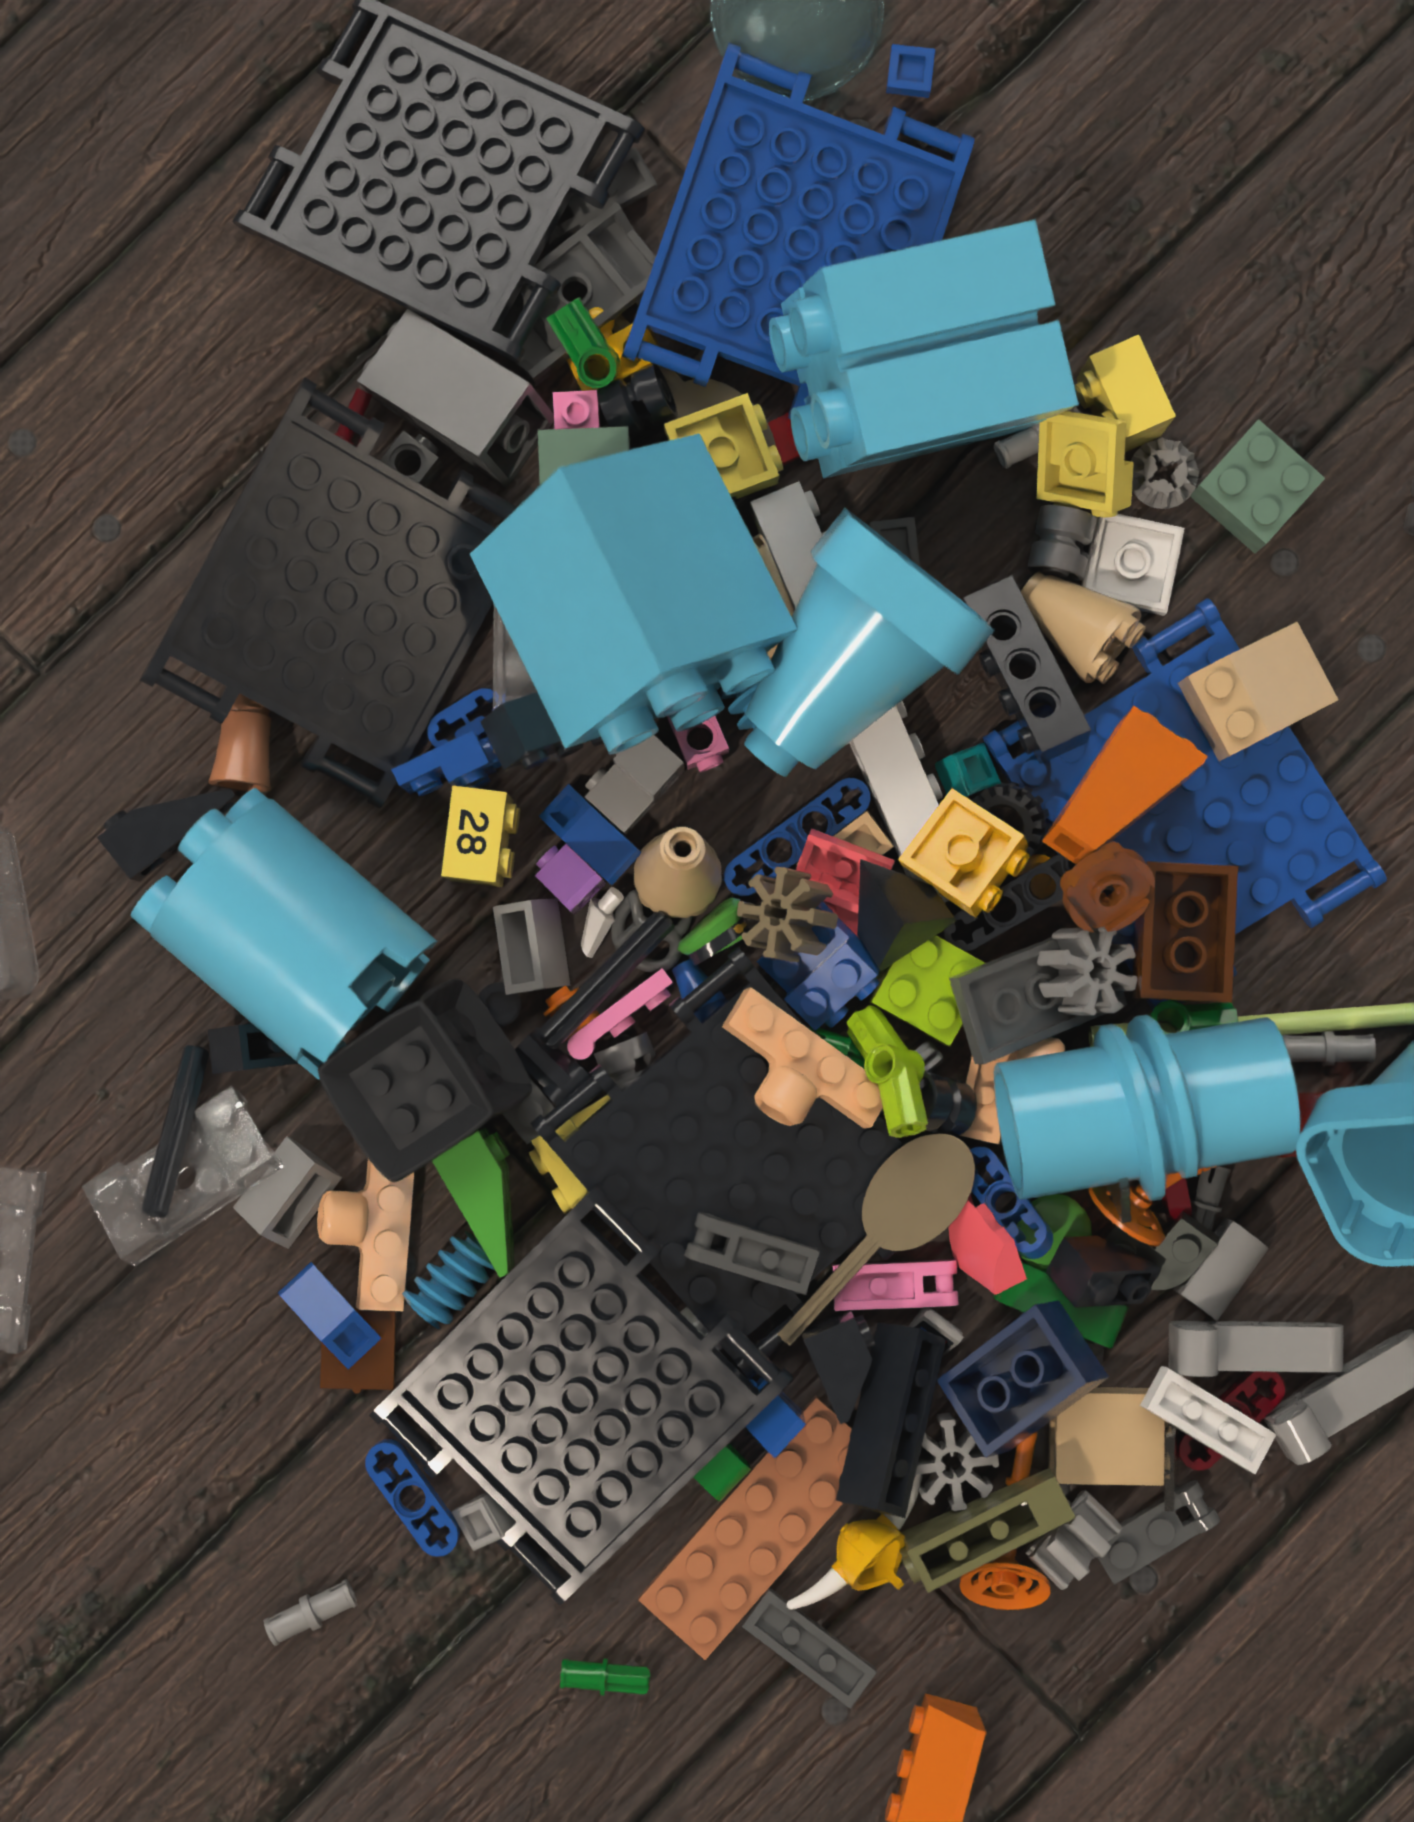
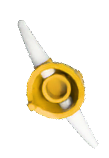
(865, 1556)

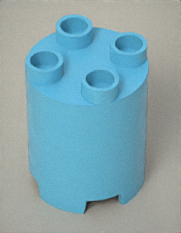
(284, 928)

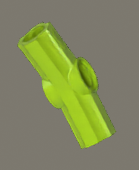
(892, 1068)

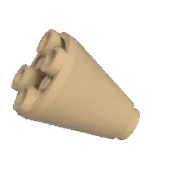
(1083, 624)
(677, 873)

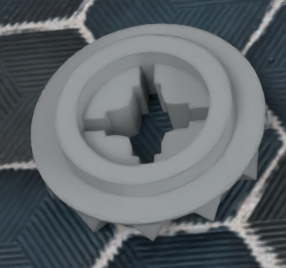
(1161, 493)

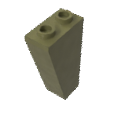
(985, 1530)

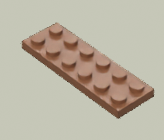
(752, 1534)

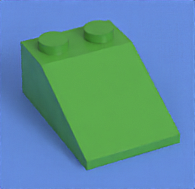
(481, 1188)

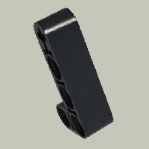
(1025, 900)

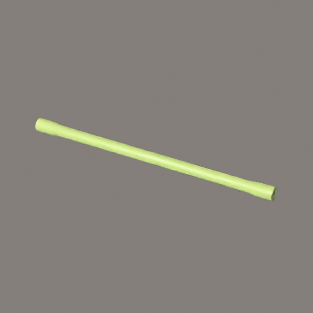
(1320, 1020)

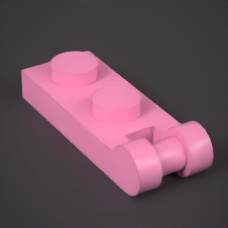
(618, 1016)
(898, 1286)

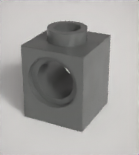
(420, 448)

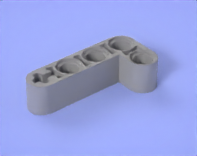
(1216, 1346)
(1341, 1398)

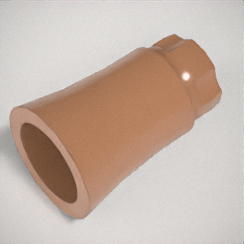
(243, 748)

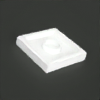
(1134, 561)

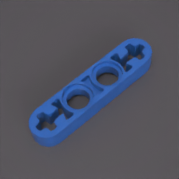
(793, 832)

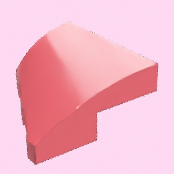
(985, 1249)

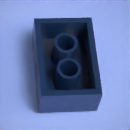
(1022, 1378)

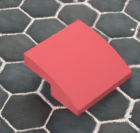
(838, 866)

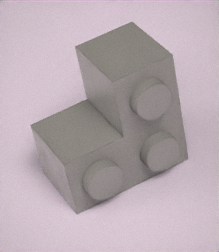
(634, 783)

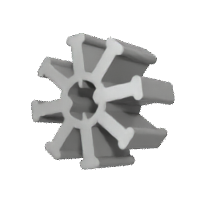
(1087, 971)
(967, 1457)
(1071, 1547)

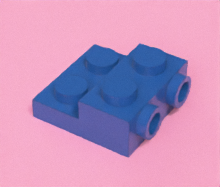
(462, 761)
(826, 982)

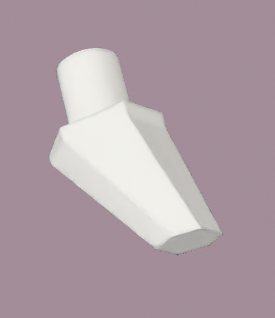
(599, 920)

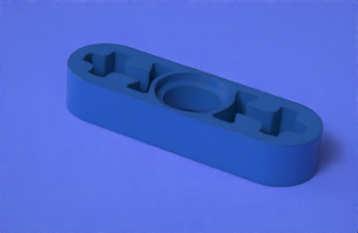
(1023, 1209)
(417, 1478)

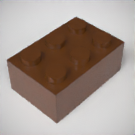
(1187, 934)

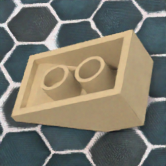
(1257, 691)

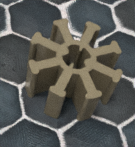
(787, 914)

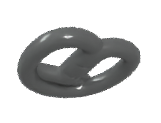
(619, 935)

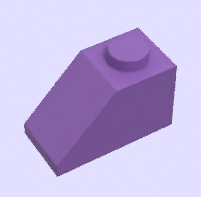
(569, 877)

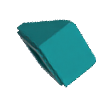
(968, 771)

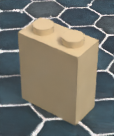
(1108, 1440)

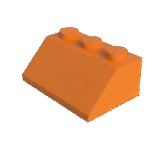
(940, 1762)

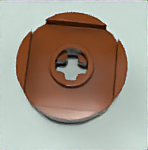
(1095, 872)

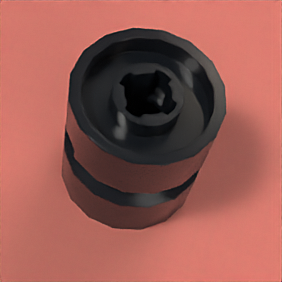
(622, 406)
(948, 1104)

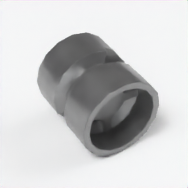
(1062, 540)
(627, 1059)

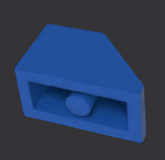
(776, 1422)

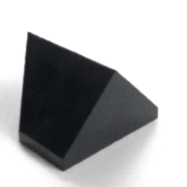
(897, 913)

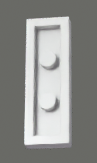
(1208, 1419)

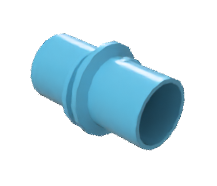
(1146, 1106)

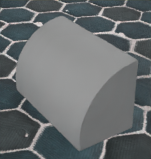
(531, 946)
(289, 1197)
(1224, 1270)

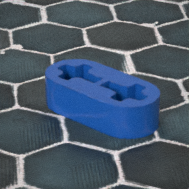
(456, 713)

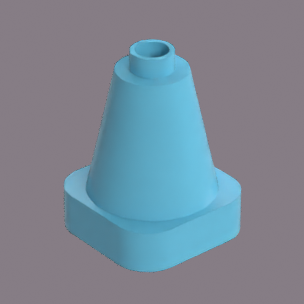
(862, 643)
(1362, 1164)

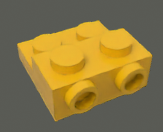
(966, 853)

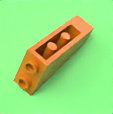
(1125, 781)

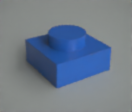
(910, 70)

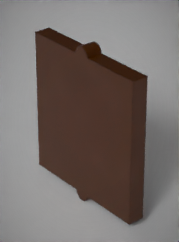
(374, 1368)

